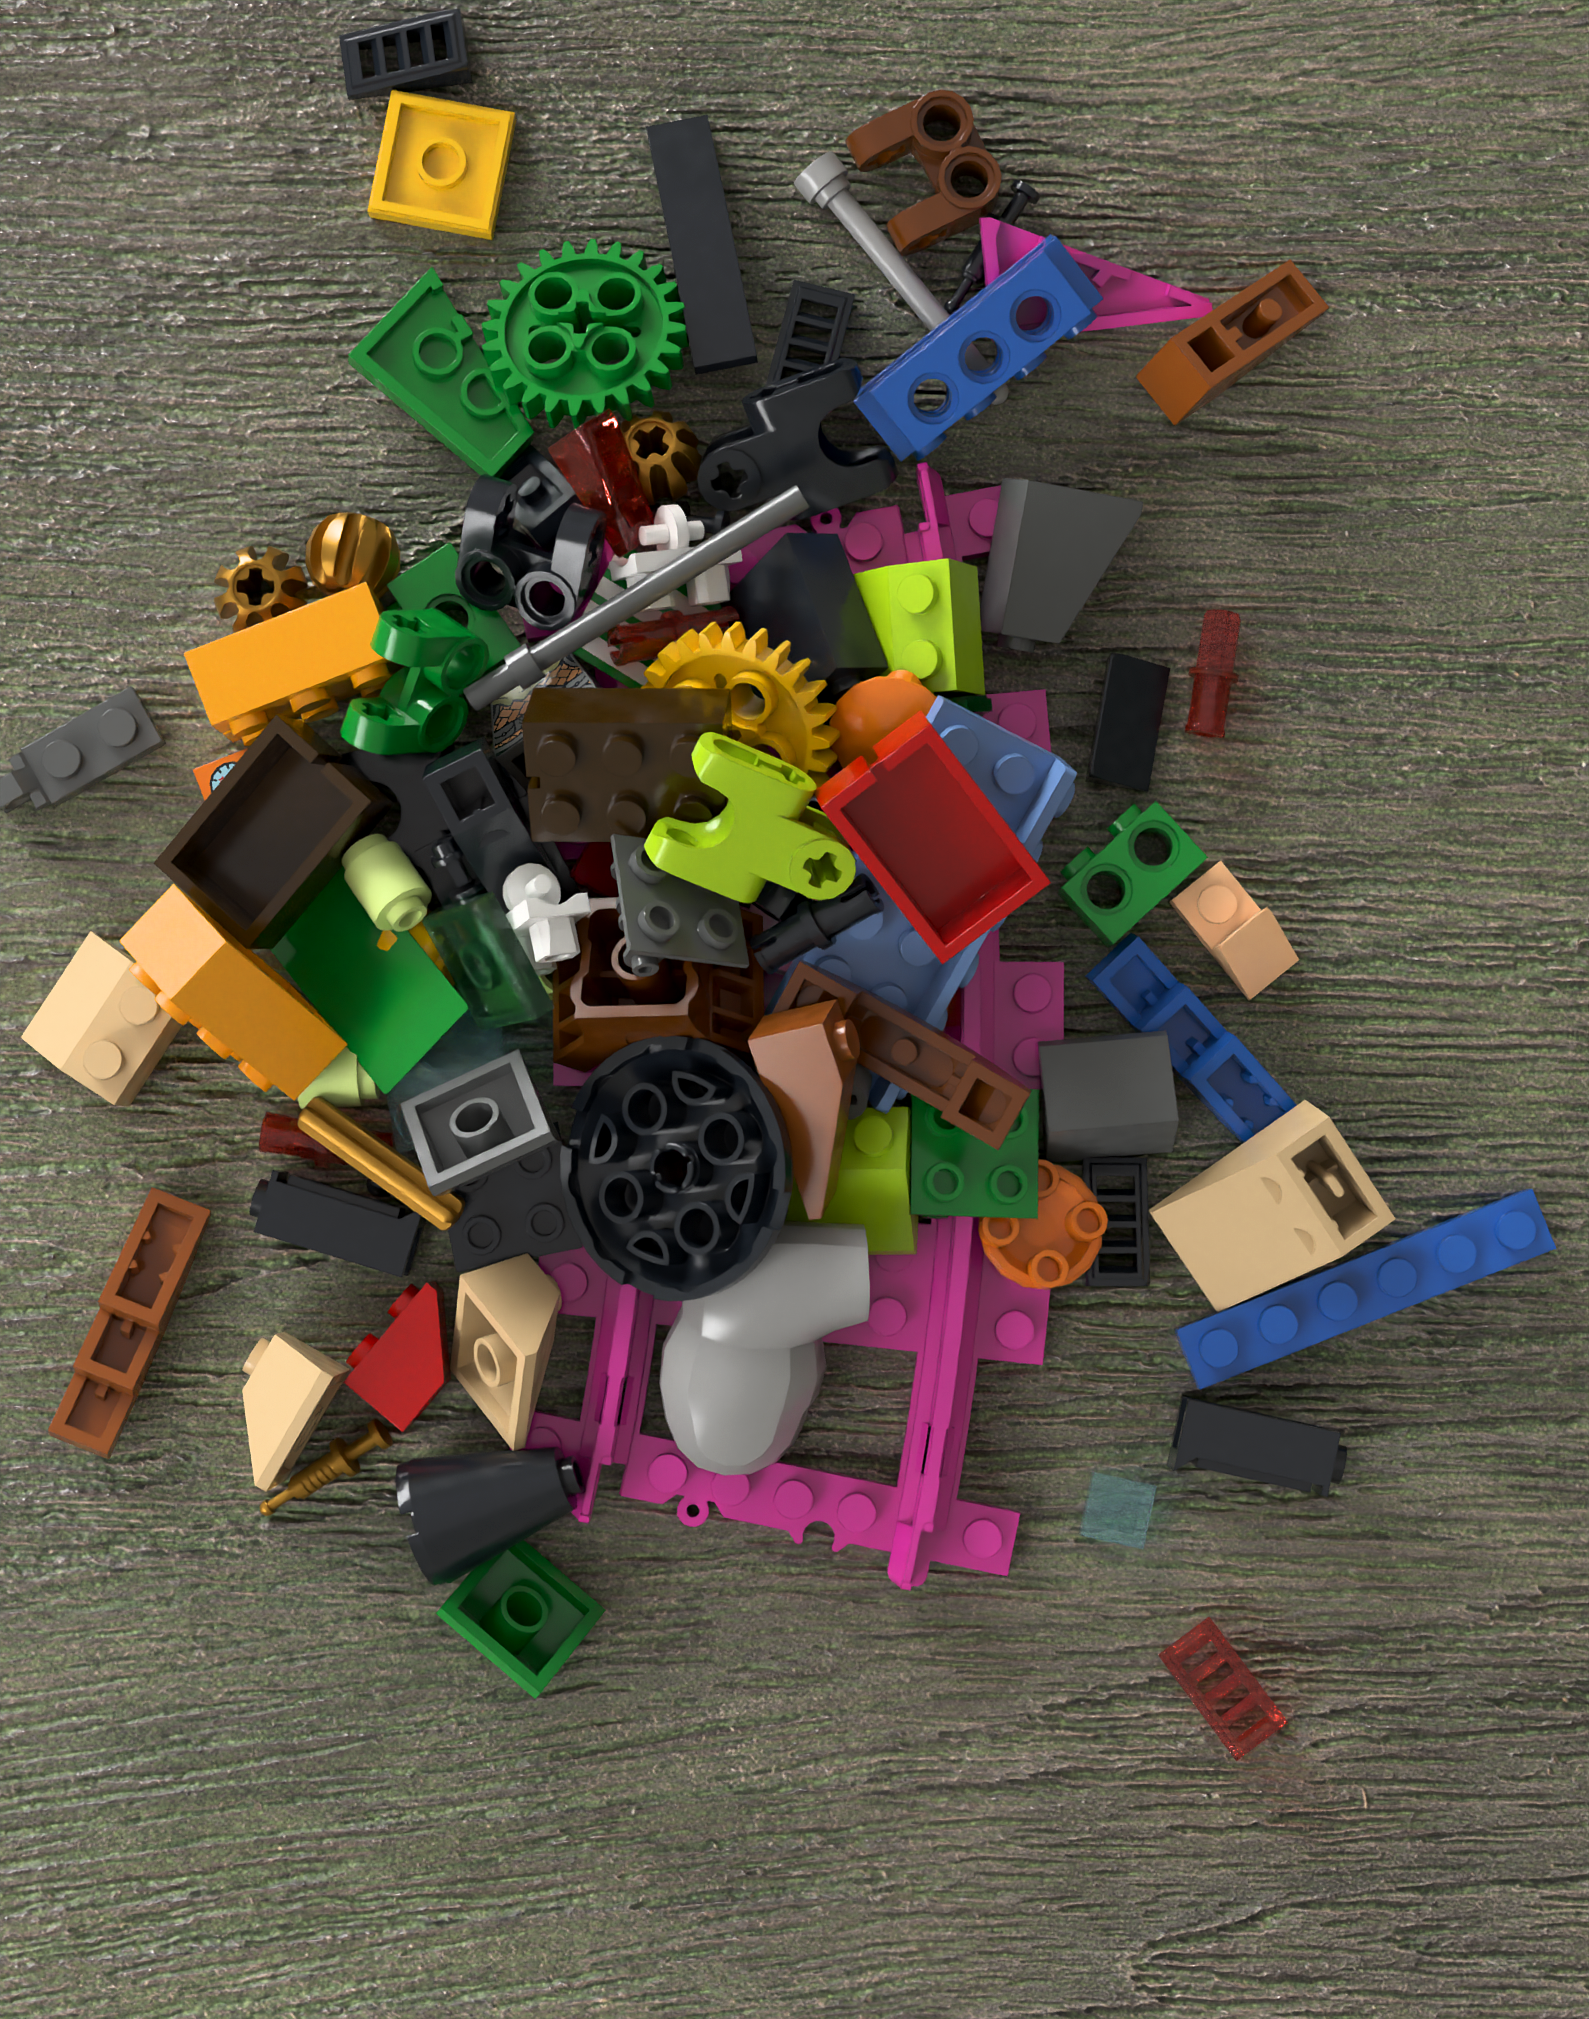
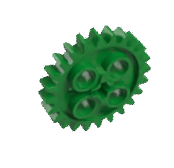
(585, 334)

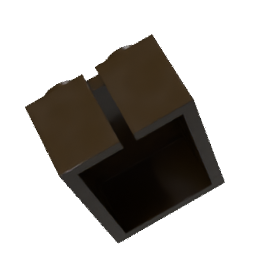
(618, 759)
(273, 833)

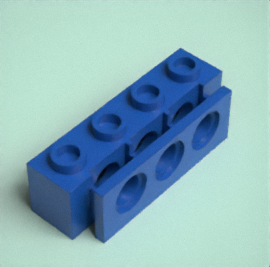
(991, 313)

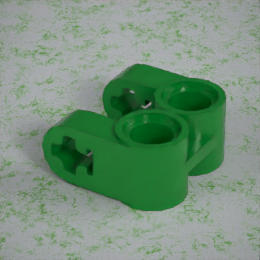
(421, 701)

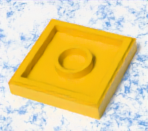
(442, 164)

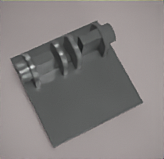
(671, 915)

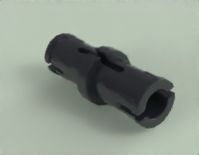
(816, 924)

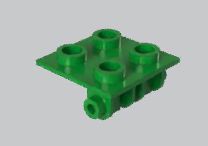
(967, 1177)

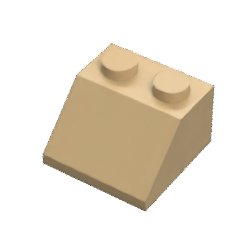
(102, 1023)

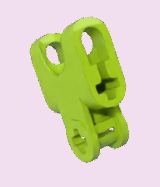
(759, 834)

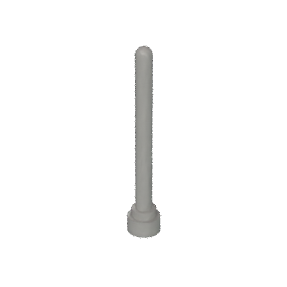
(827, 185)

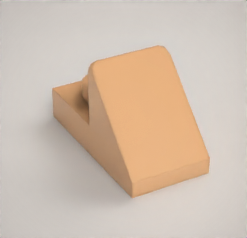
(1235, 930)

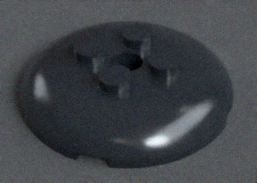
(627, 1176)

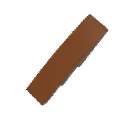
(130, 1323)

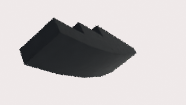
(701, 244)

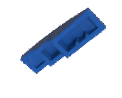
(1201, 1050)

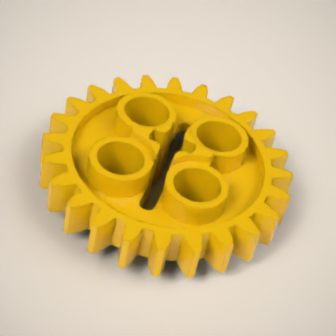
(788, 716)

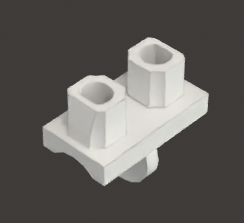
(672, 538)
(538, 921)

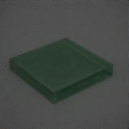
(487, 962)

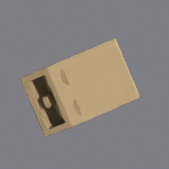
(1272, 1209)

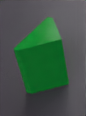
(522, 1615)

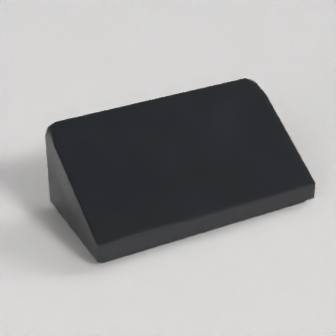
(1127, 723)

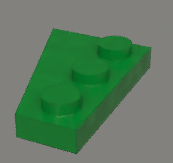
(438, 375)

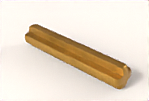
(378, 1162)

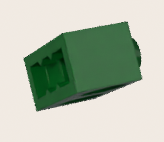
(1139, 883)

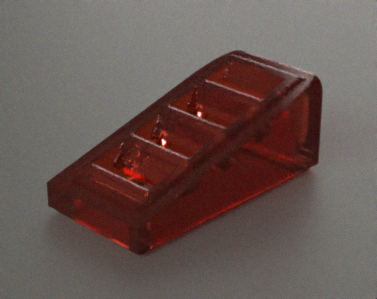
(605, 478)
(1258, 1733)

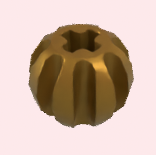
(662, 454)
(352, 551)
(248, 579)

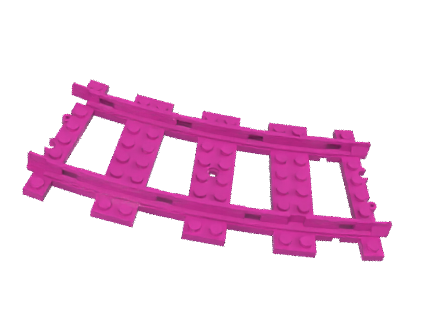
(934, 1302)

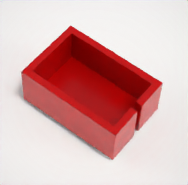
(931, 837)

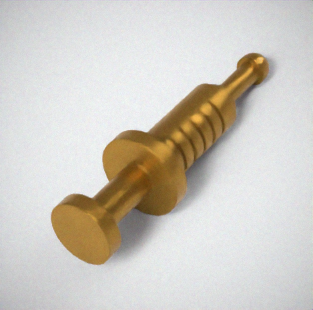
(339, 1460)

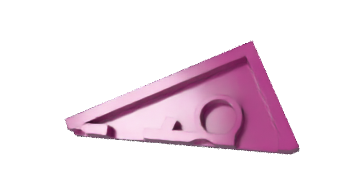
(1126, 294)

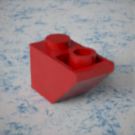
(409, 1361)

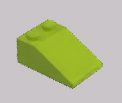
(928, 623)

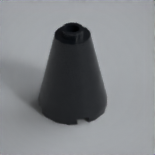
(482, 1504)

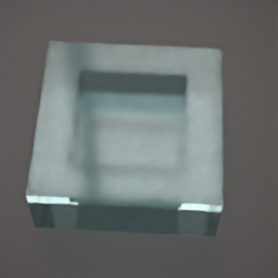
(1117, 1509)

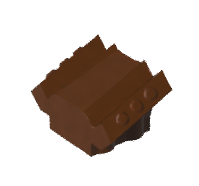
(608, 1007)

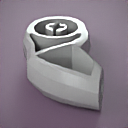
(753, 1356)

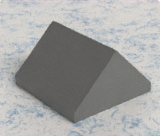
(1107, 1096)
(478, 1123)

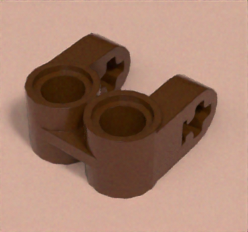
(943, 162)

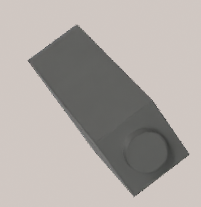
(1048, 558)

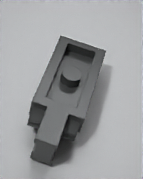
(81, 753)

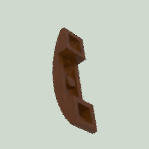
(917, 1056)

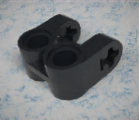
(527, 571)

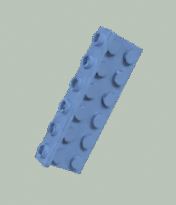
(885, 949)

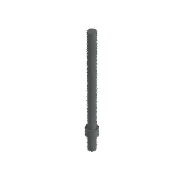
(527, 665)

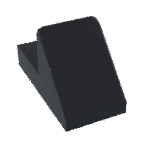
(541, 497)

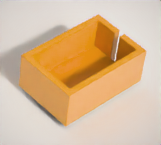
(292, 665)
(229, 995)

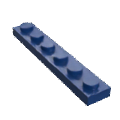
(1364, 1288)

